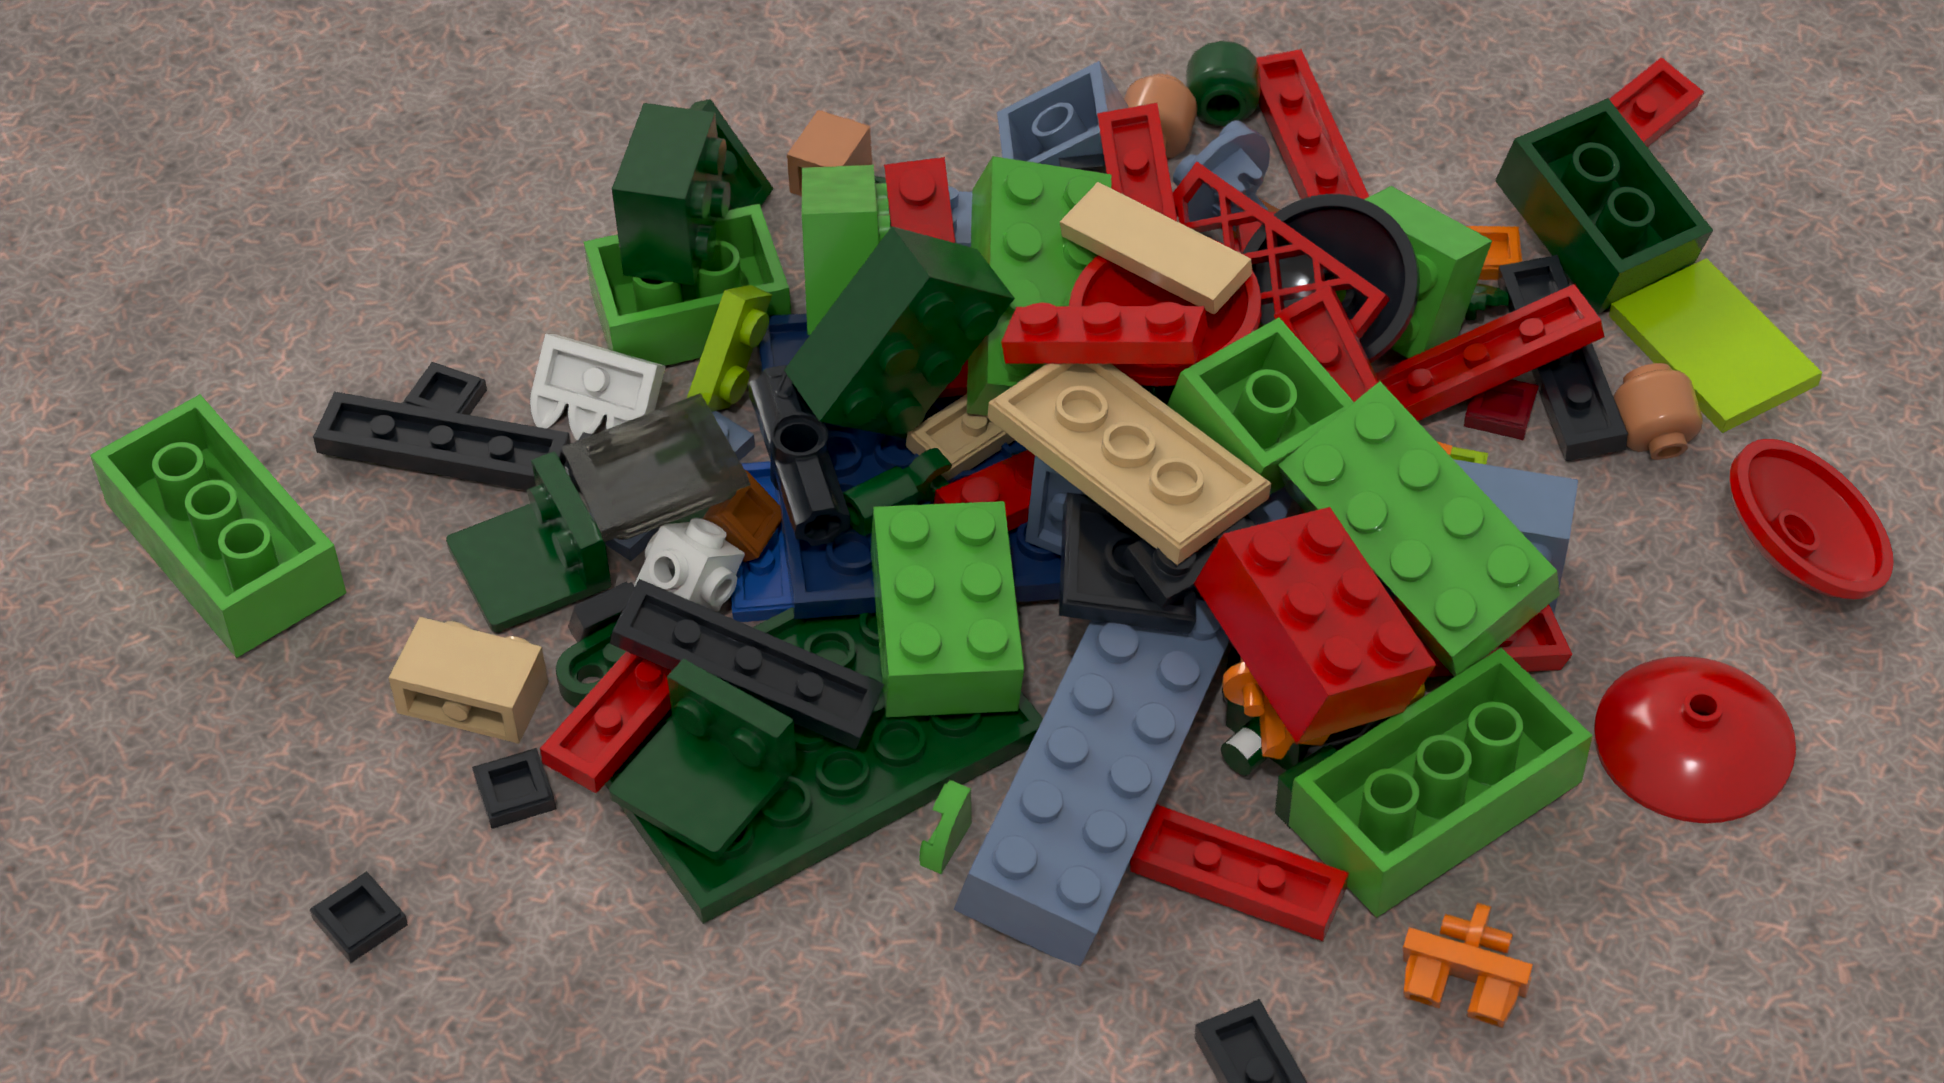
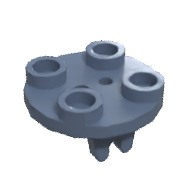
(1235, 156)

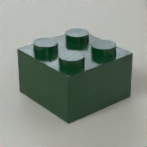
(670, 194)

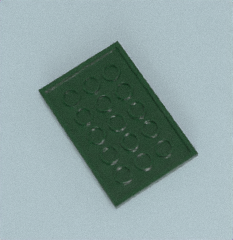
(837, 790)

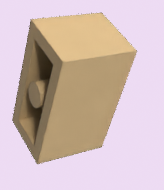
(469, 679)

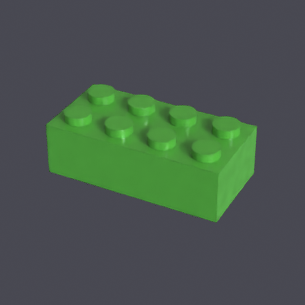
(1020, 237)
(219, 525)
(1423, 528)
(1439, 781)

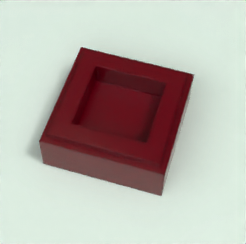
(1503, 409)

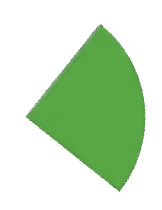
(956, 818)

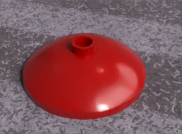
(1113, 284)
(1810, 520)
(1690, 762)

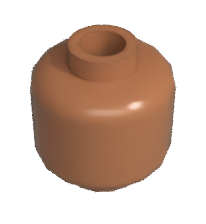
(1175, 105)
(1658, 410)

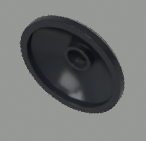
(1362, 240)

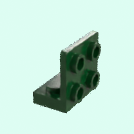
(534, 554)
(709, 762)

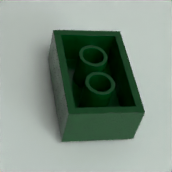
(1602, 204)
(898, 333)

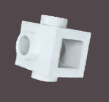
(693, 562)

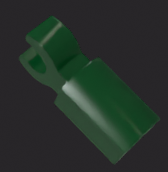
(897, 488)

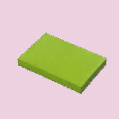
(1719, 341)

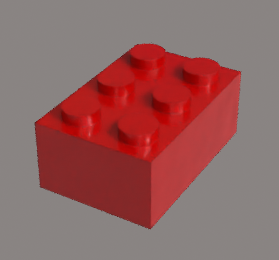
(1313, 624)

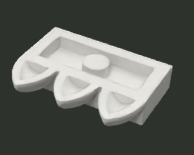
(593, 385)

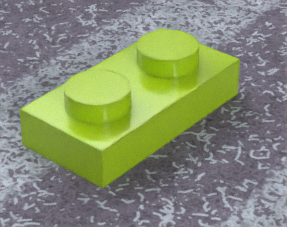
(733, 335)

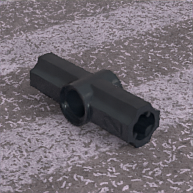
(799, 458)

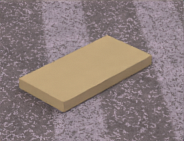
(1130, 454)

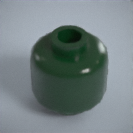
(1224, 82)

